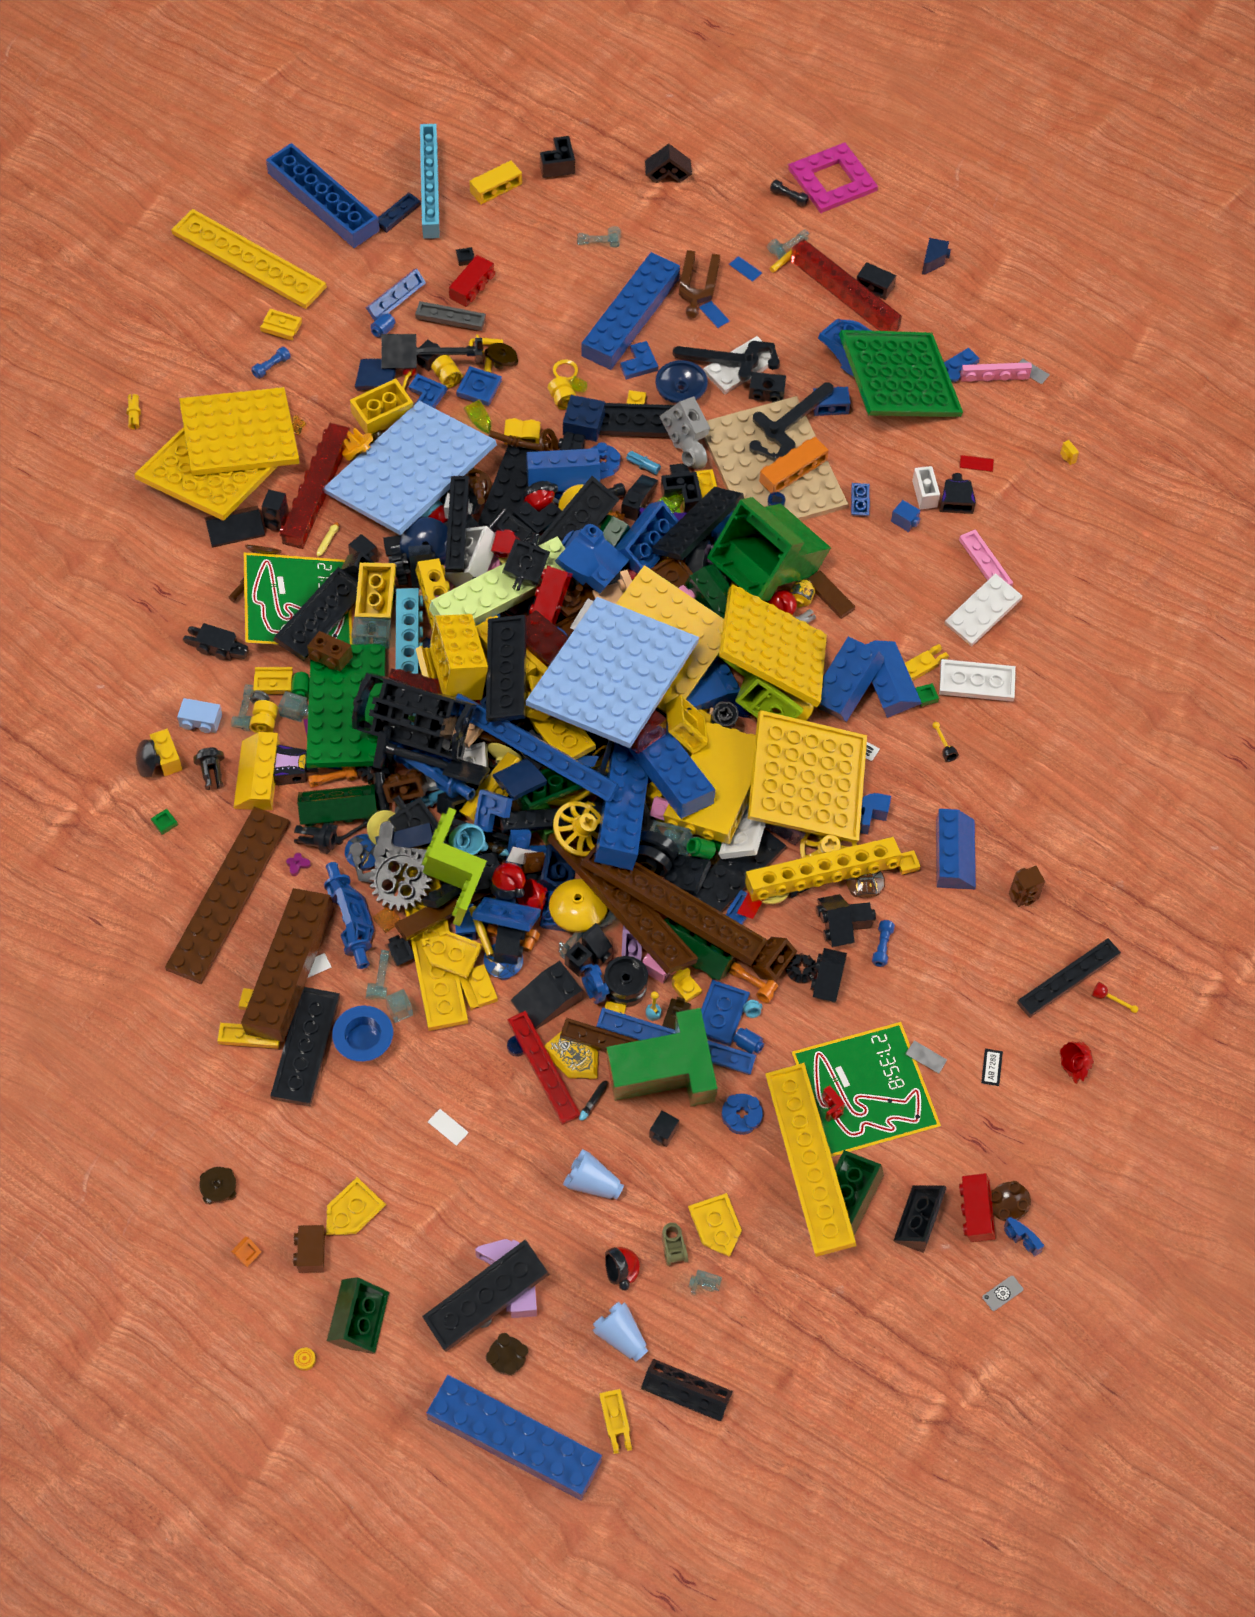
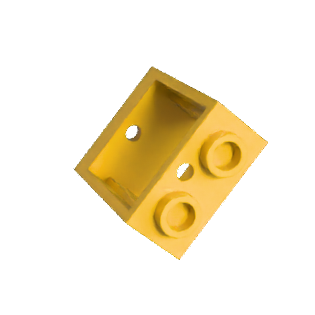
(686, 724)

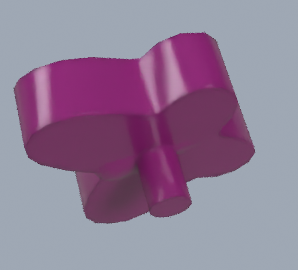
(297, 863)

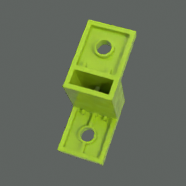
(761, 695)
(453, 866)

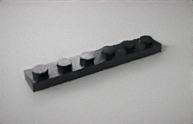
(457, 524)
(538, 819)
(1068, 977)

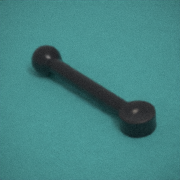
(340, 839)

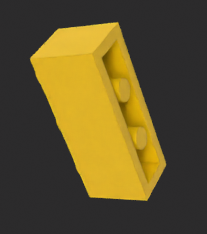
(495, 182)

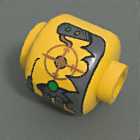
(803, 592)

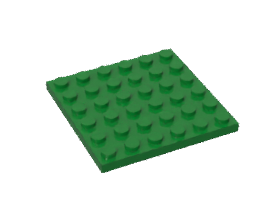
(900, 373)

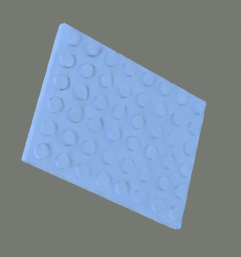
(409, 467)
(612, 672)

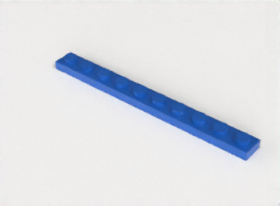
(544, 753)

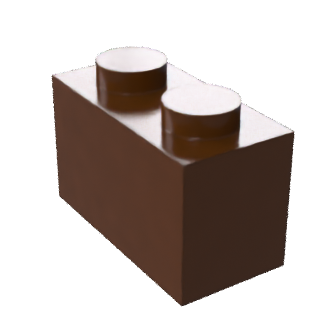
(310, 1249)

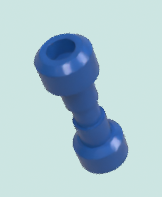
(259, 370)
(880, 957)

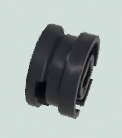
(725, 714)

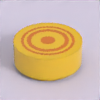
(304, 1359)

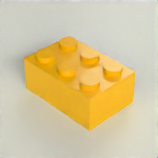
(380, 406)

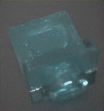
(707, 1280)

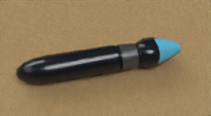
(585, 1112)

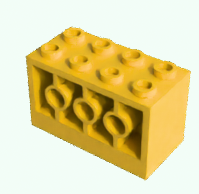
(458, 656)

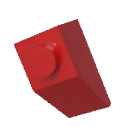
(503, 543)

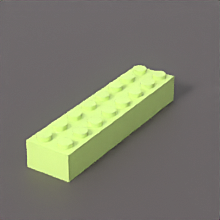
(491, 591)

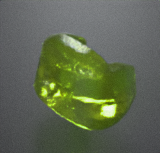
(578, 384)

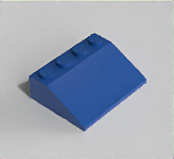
(714, 687)

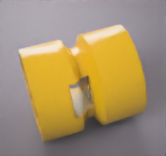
(447, 371)
(561, 390)
(263, 716)

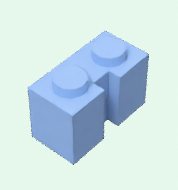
(199, 714)

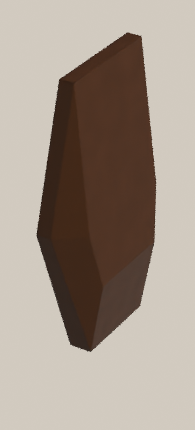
(575, 598)

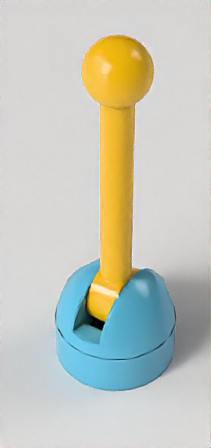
(653, 1008)

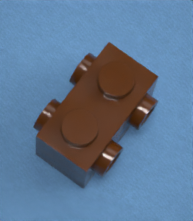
(329, 651)
(407, 786)
(1026, 886)
(773, 958)

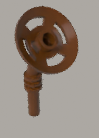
(544, 445)
(478, 488)
(256, 549)

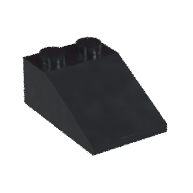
(548, 995)

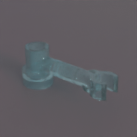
(613, 237)
(779, 249)
(242, 720)
(378, 990)

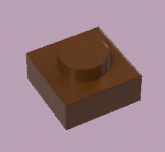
(533, 862)

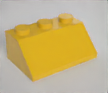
(375, 590)

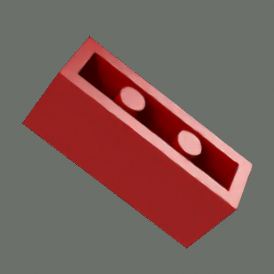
(471, 280)
(551, 593)
(977, 1207)

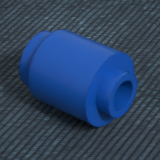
(382, 325)
(748, 1041)

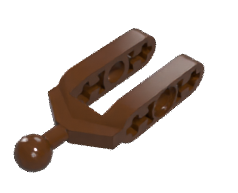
(695, 295)

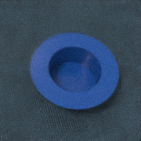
(362, 1033)

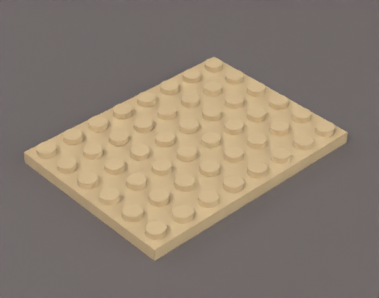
(740, 469)

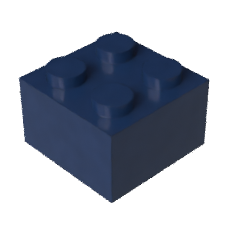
(584, 417)

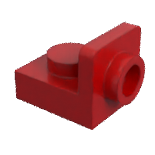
(832, 1099)

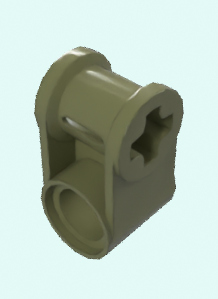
(674, 1247)

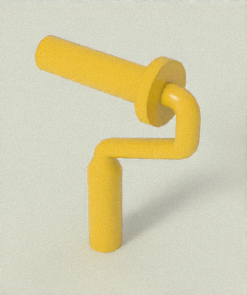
(486, 341)

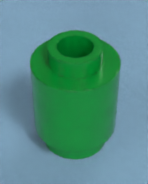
(300, 684)
(701, 848)

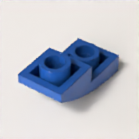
(860, 499)
(1018, 1231)

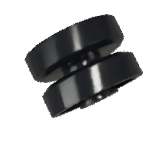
(656, 852)
(626, 980)

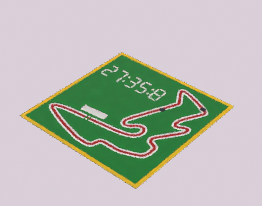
(278, 588)
(876, 1082)

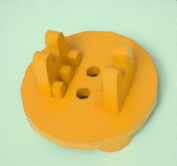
(357, 443)

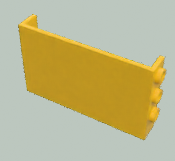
(728, 767)

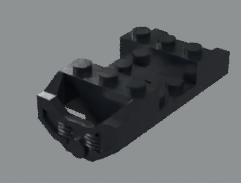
(433, 721)

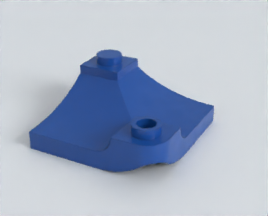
(831, 339)
(592, 559)

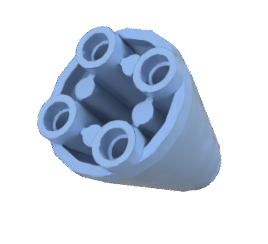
(592, 1177)
(621, 1332)

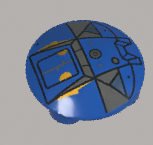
(367, 857)
(501, 970)

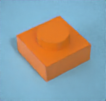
(246, 1251)

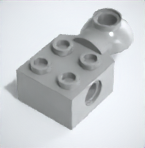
(685, 427)

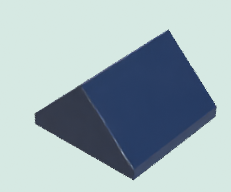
(555, 870)

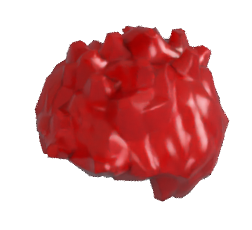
(534, 895)
(1076, 1060)

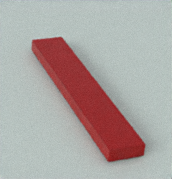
(543, 1067)

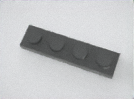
(450, 316)

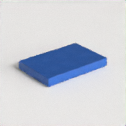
(506, 914)
(723, 1011)

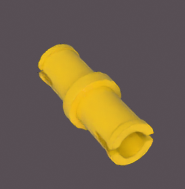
(133, 411)

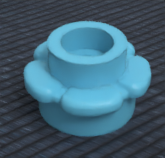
(752, 1008)

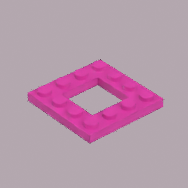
(861, 184)

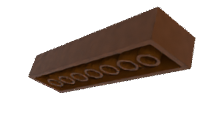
(287, 965)

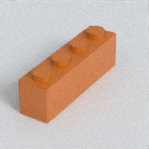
(793, 465)

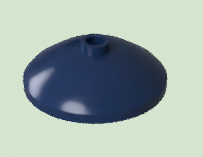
(681, 381)
(427, 530)

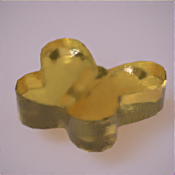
(298, 424)

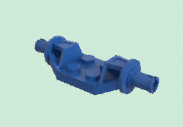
(452, 786)
(354, 915)

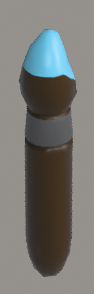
(495, 848)

